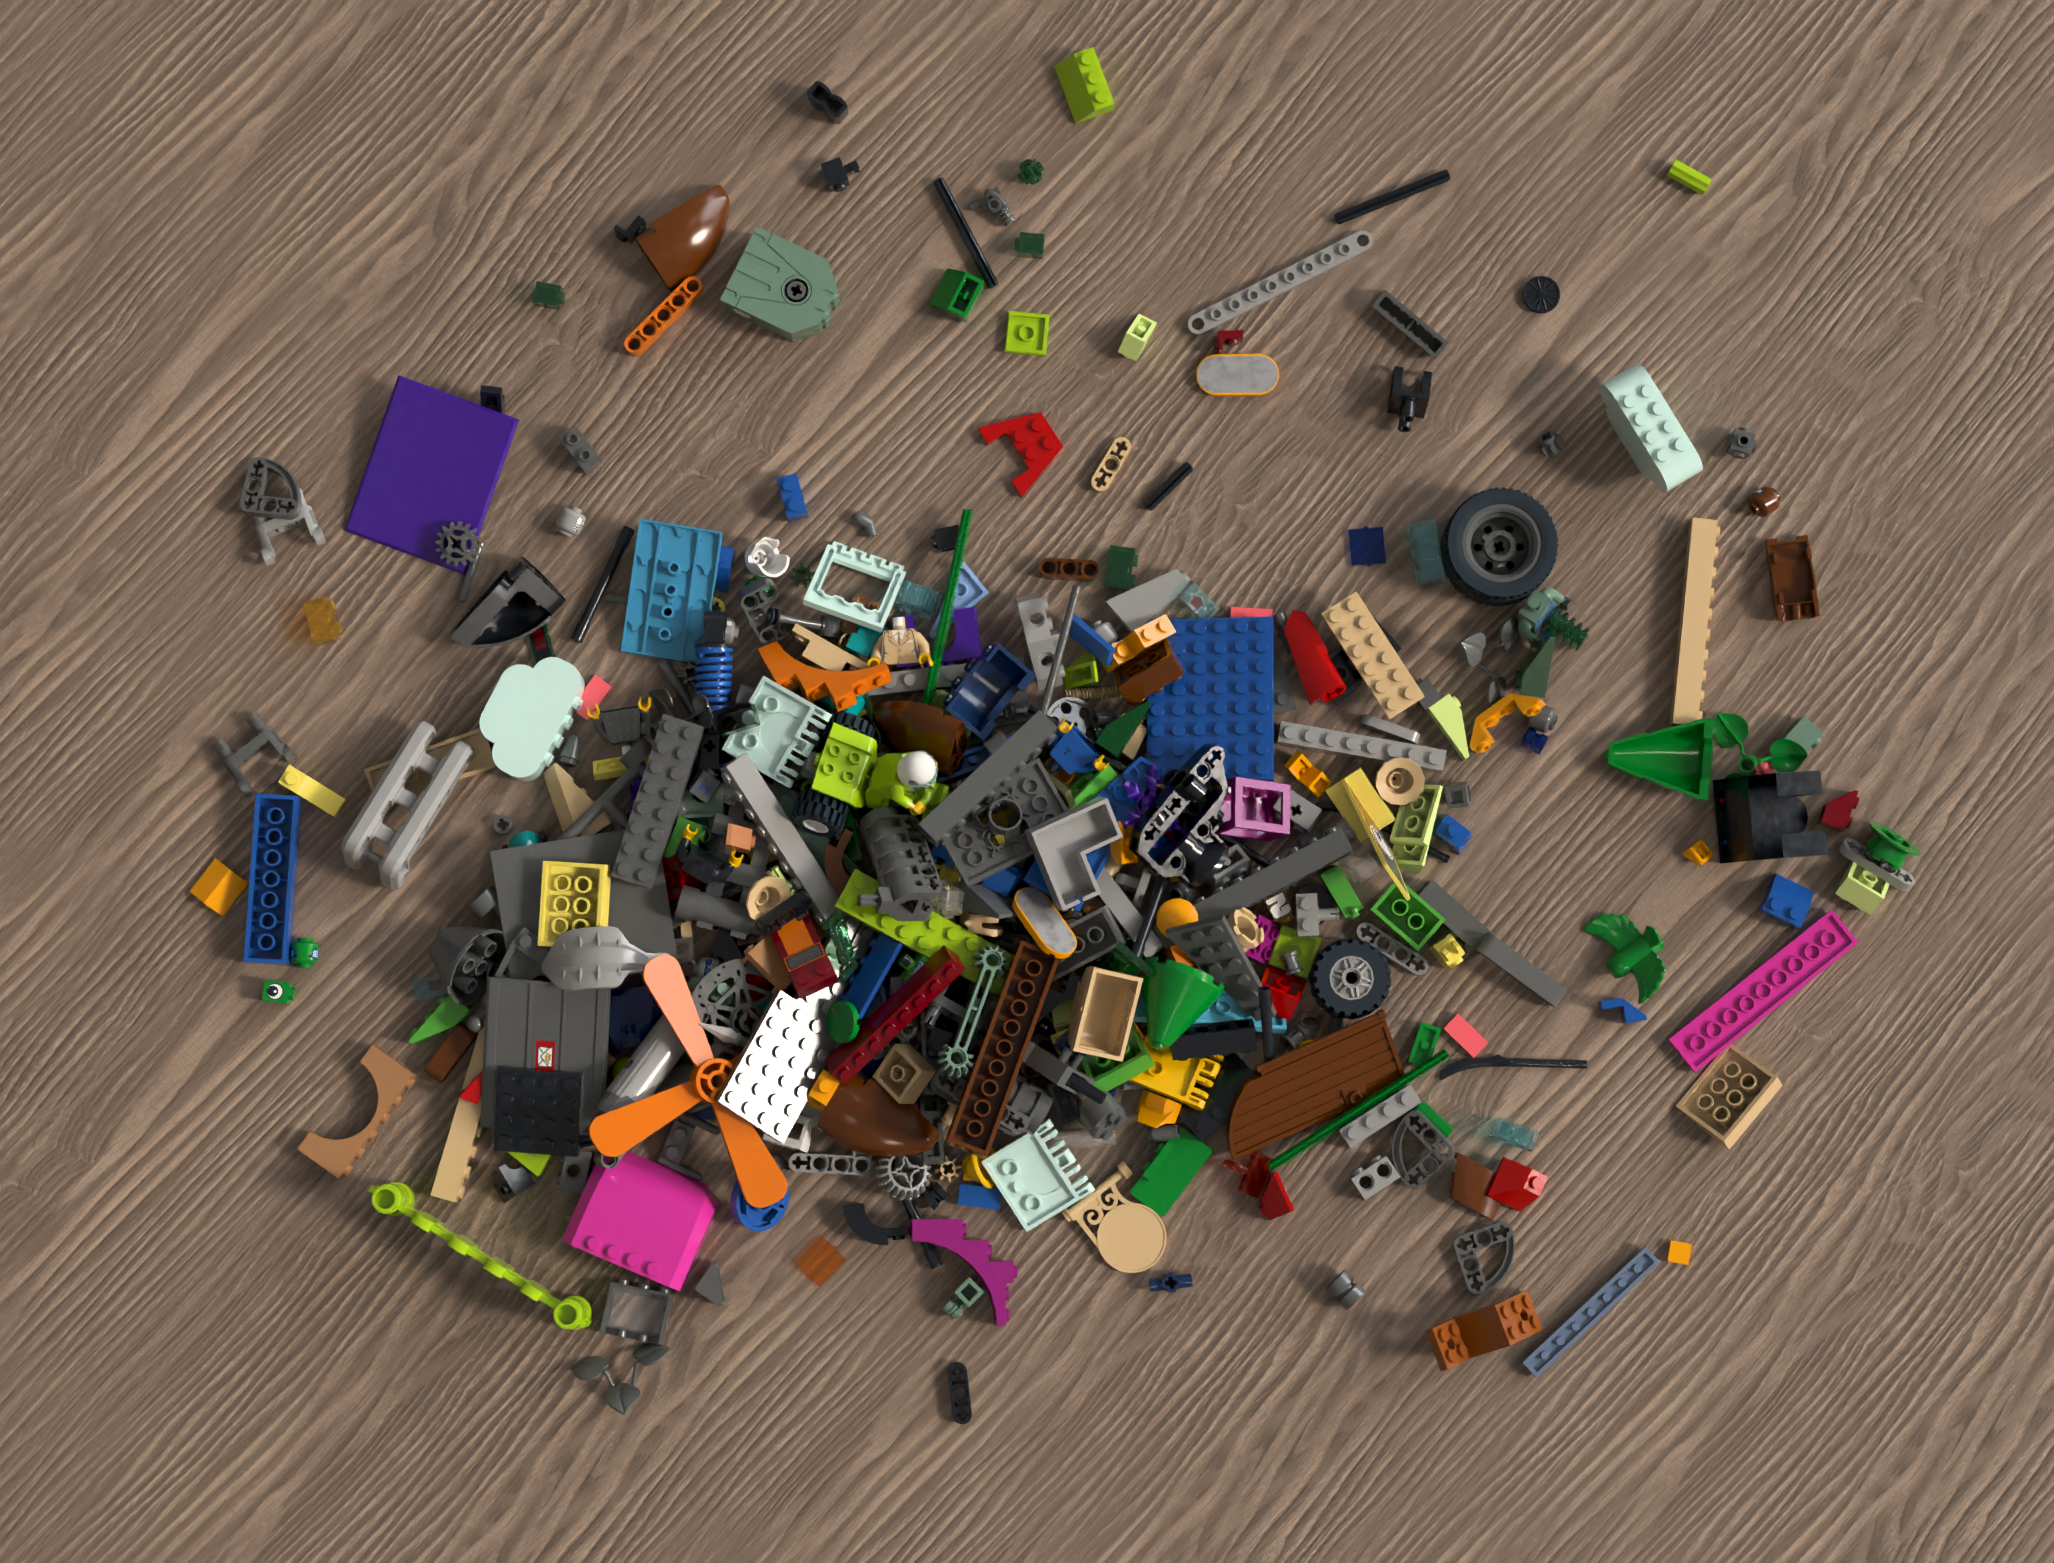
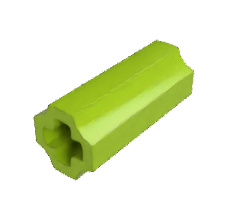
(1689, 177)

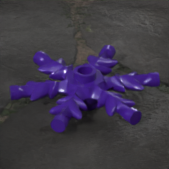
(1146, 801)

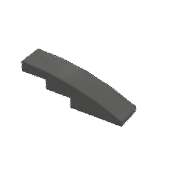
(931, 1109)

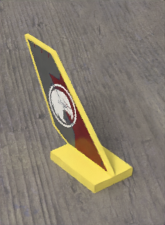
(1367, 815)

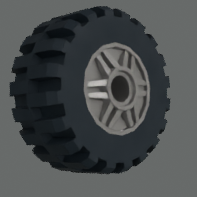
(1330, 983)

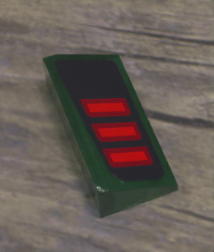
(542, 643)

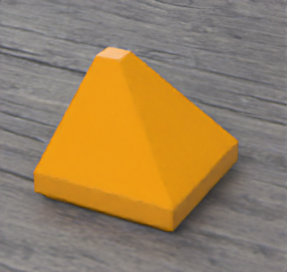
(1698, 853)

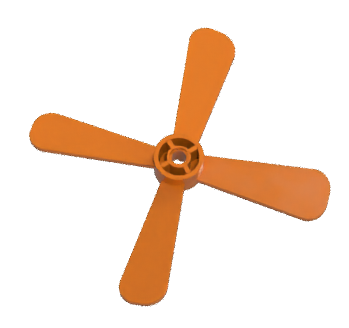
(626, 1126)

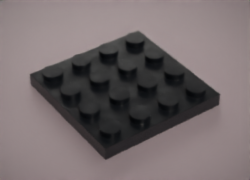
(538, 1111)

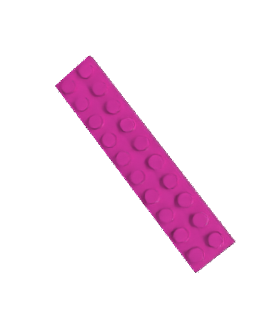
(1763, 991)

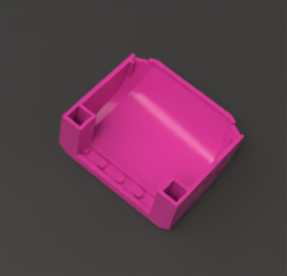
(643, 1219)

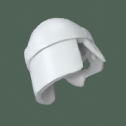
(767, 558)

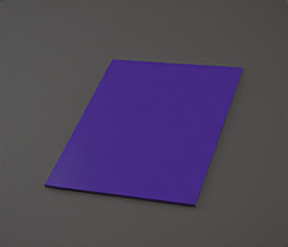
(430, 468)

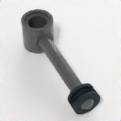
(827, 626)

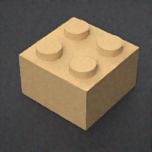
(904, 1073)

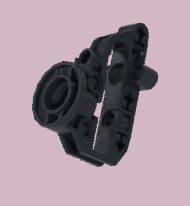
(1196, 854)

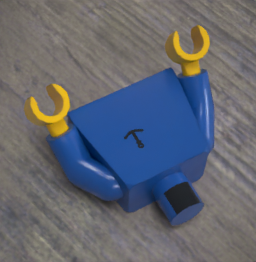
(1074, 751)

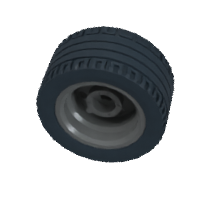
(1530, 528)

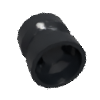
(935, 1195)

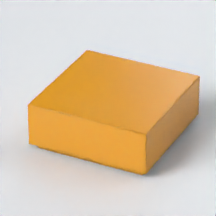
(1679, 1252)

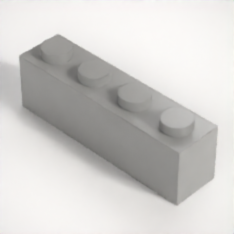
(1379, 1116)

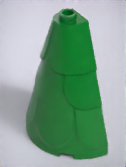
(1669, 757)

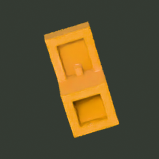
(1307, 774)

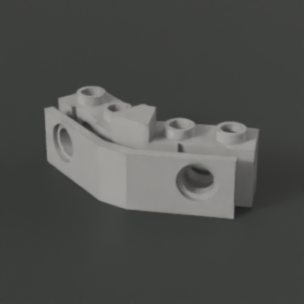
(1039, 639)

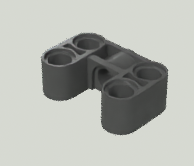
(756, 611)

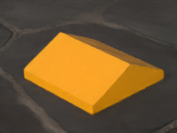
(219, 887)

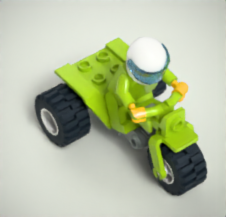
(854, 775)

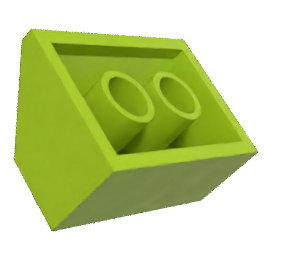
(1084, 85)

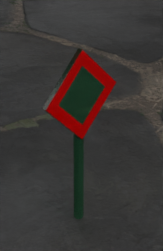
(877, 736)

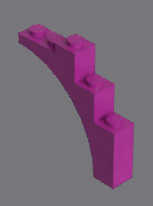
(993, 1274)

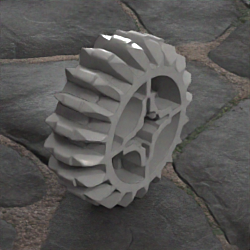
(903, 1188)

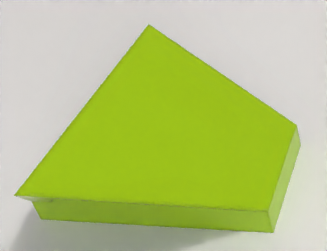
(1081, 672)

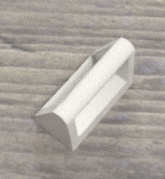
(800, 1145)

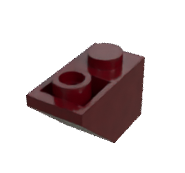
(1838, 811)

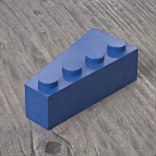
(1004, 882)

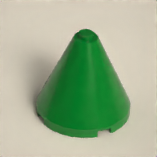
(1175, 999)

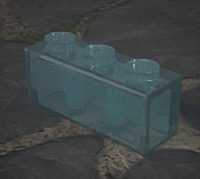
(1426, 553)

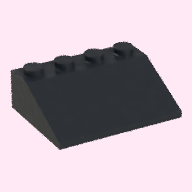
(1220, 1099)

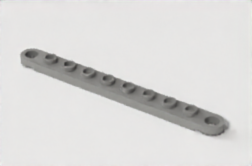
(1280, 283)

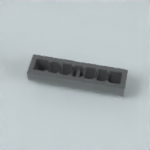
(1410, 324)

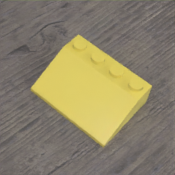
(572, 898)

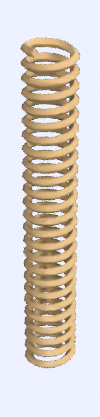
(1096, 692)

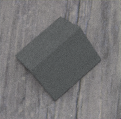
(711, 1285)

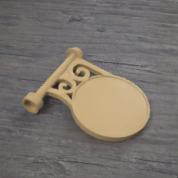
(1129, 1234)

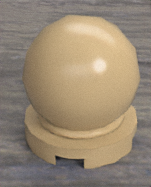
(1246, 928)

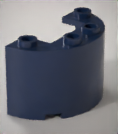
(986, 688)

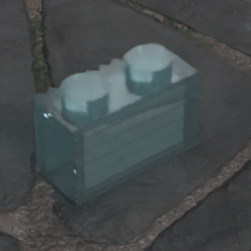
(919, 600)
(1514, 1134)

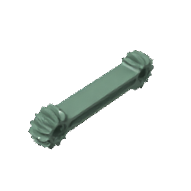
(973, 1010)

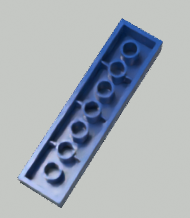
(272, 879)

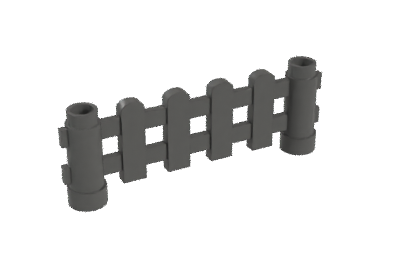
(710, 908)

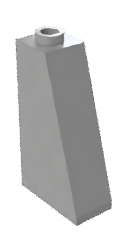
(1147, 600)

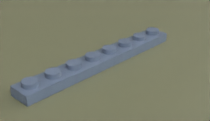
(1590, 1312)

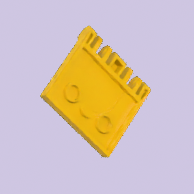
(1178, 1078)

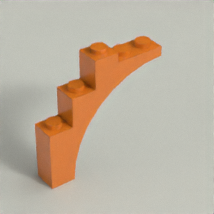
(817, 683)

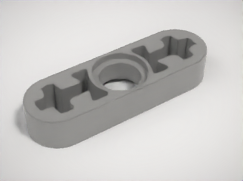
(1390, 729)

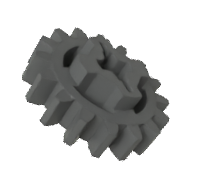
(451, 549)

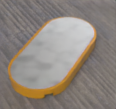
(1237, 375)
(1044, 922)

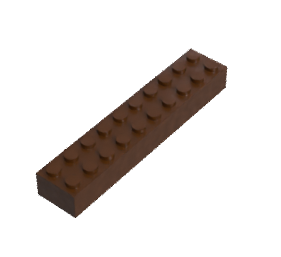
(1002, 1050)

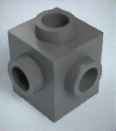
(1736, 448)

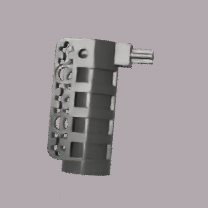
(903, 886)
(1025, 1105)

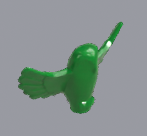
(1633, 951)

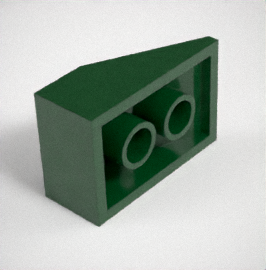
(1535, 668)
(1119, 732)

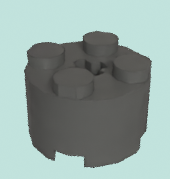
(1101, 1118)

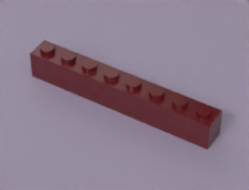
(895, 1014)

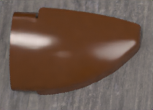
(686, 236)
(919, 726)
(873, 1123)

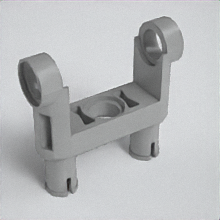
(269, 528)

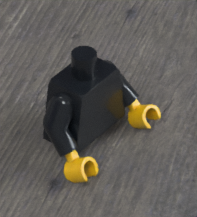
(701, 863)

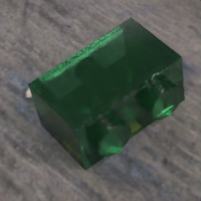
(1119, 568)

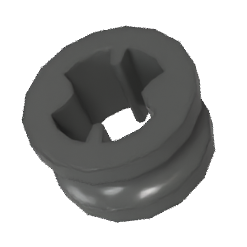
(500, 830)

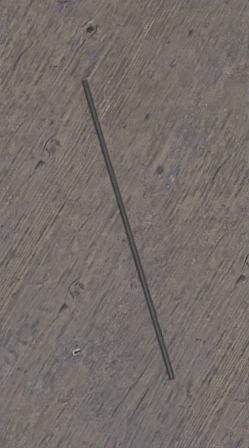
(1045, 705)

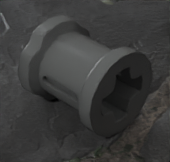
(1291, 963)

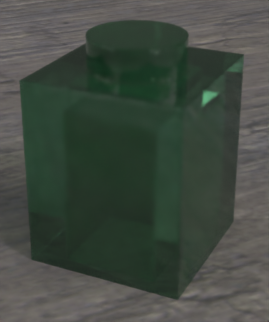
(1030, 245)
(548, 295)

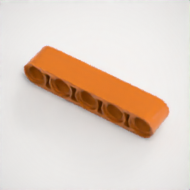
(667, 307)

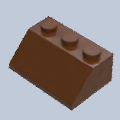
(1148, 672)

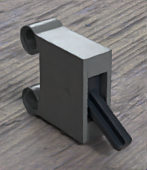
(1063, 1073)

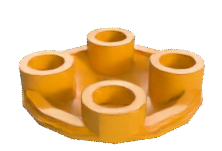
(1174, 914)

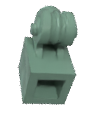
(965, 1295)

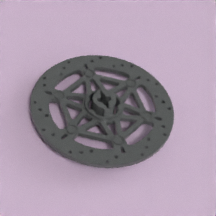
(735, 1019)

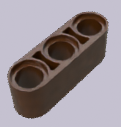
(1078, 564)
(450, 1052)

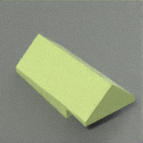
(1414, 829)

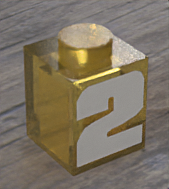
(1278, 907)

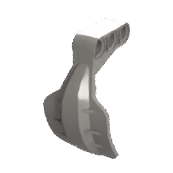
(593, 959)

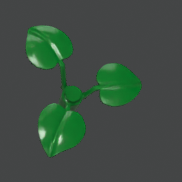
(1732, 728)

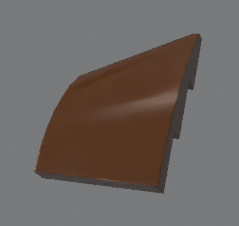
(1470, 1186)

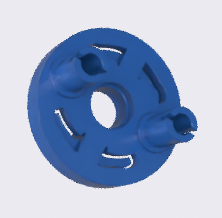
(752, 1217)

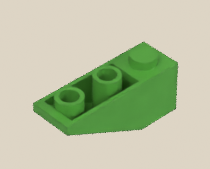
(443, 1019)

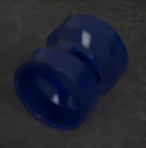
(1539, 742)

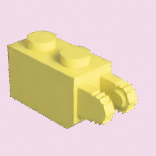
(1447, 951)

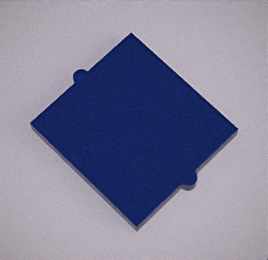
(1367, 546)

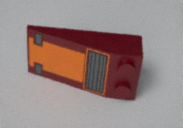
(804, 956)

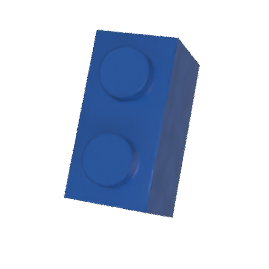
(792, 497)

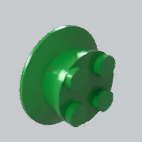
(1890, 846)

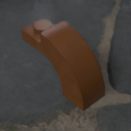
(833, 862)

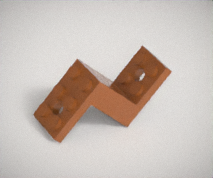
(1484, 1330)

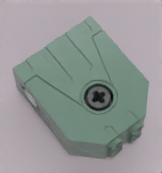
(770, 277)

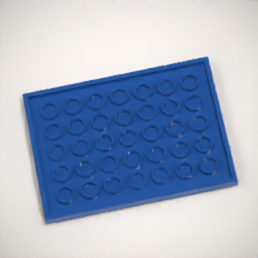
(1219, 698)

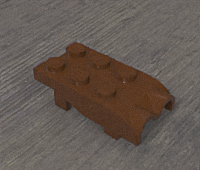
(1792, 579)

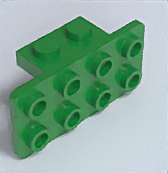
(1170, 1171)

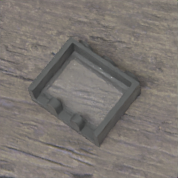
(637, 1312)

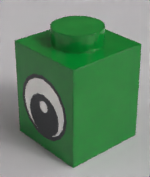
(278, 992)

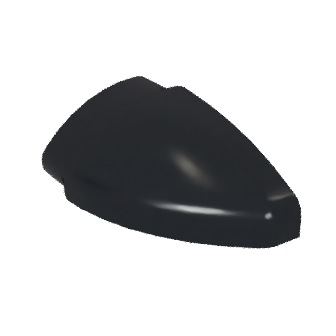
(510, 608)

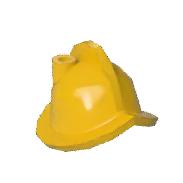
(975, 1171)

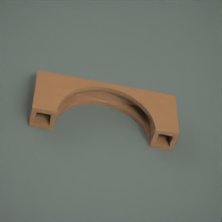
(391, 1082)

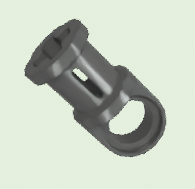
(1300, 1031)

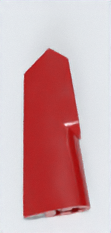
(1312, 659)

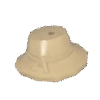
(1407, 783)
(766, 895)

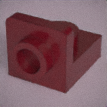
(1229, 337)

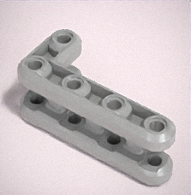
(423, 809)

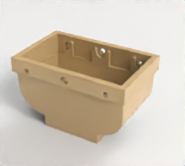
(1103, 1012)

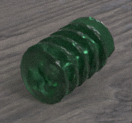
(1567, 628)

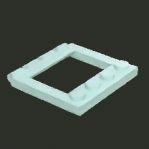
(855, 611)

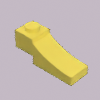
(312, 791)

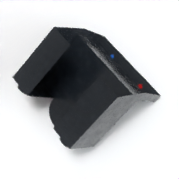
(1764, 818)

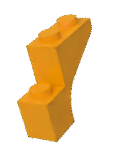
(1140, 641)

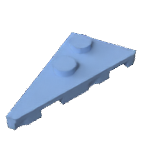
(968, 594)

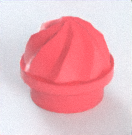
(1764, 768)

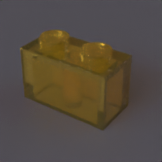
(322, 621)

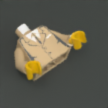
(900, 646)

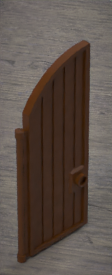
(1312, 1084)

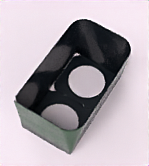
(720, 714)

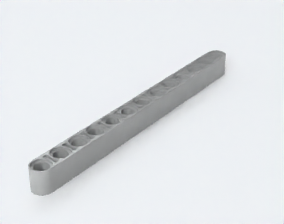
(1111, 894)

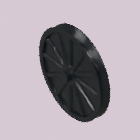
(1541, 294)

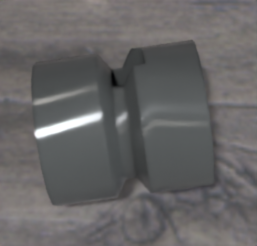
(1345, 1290)

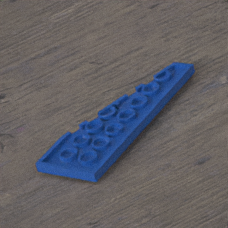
(1120, 806)

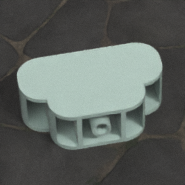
(1649, 429)
(530, 715)

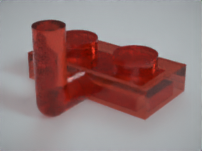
(1254, 1173)

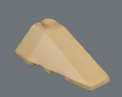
(571, 801)

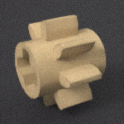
(947, 1162)

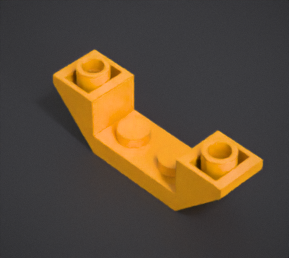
(1481, 738)

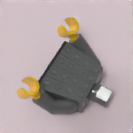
(622, 725)

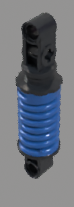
(712, 681)

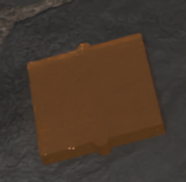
(821, 1261)

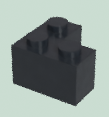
(1064, 1103)

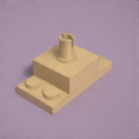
(824, 654)

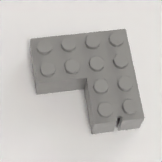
(1062, 847)

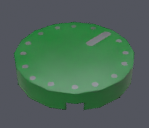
(843, 1022)

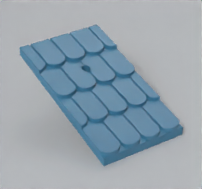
(673, 573)

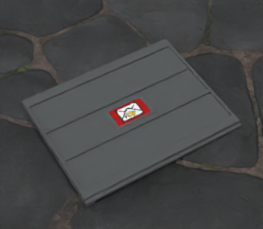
(547, 1030)

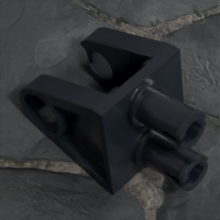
(1406, 403)

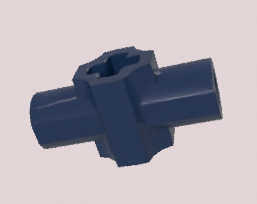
(1158, 1284)

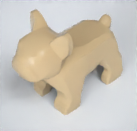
(980, 924)

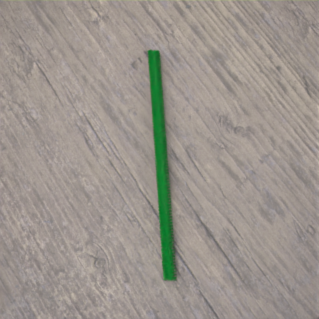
(947, 606)
(1358, 1109)

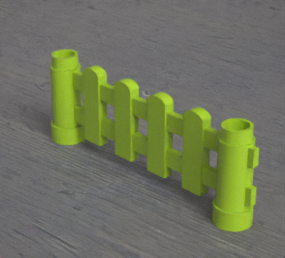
(399, 1199)

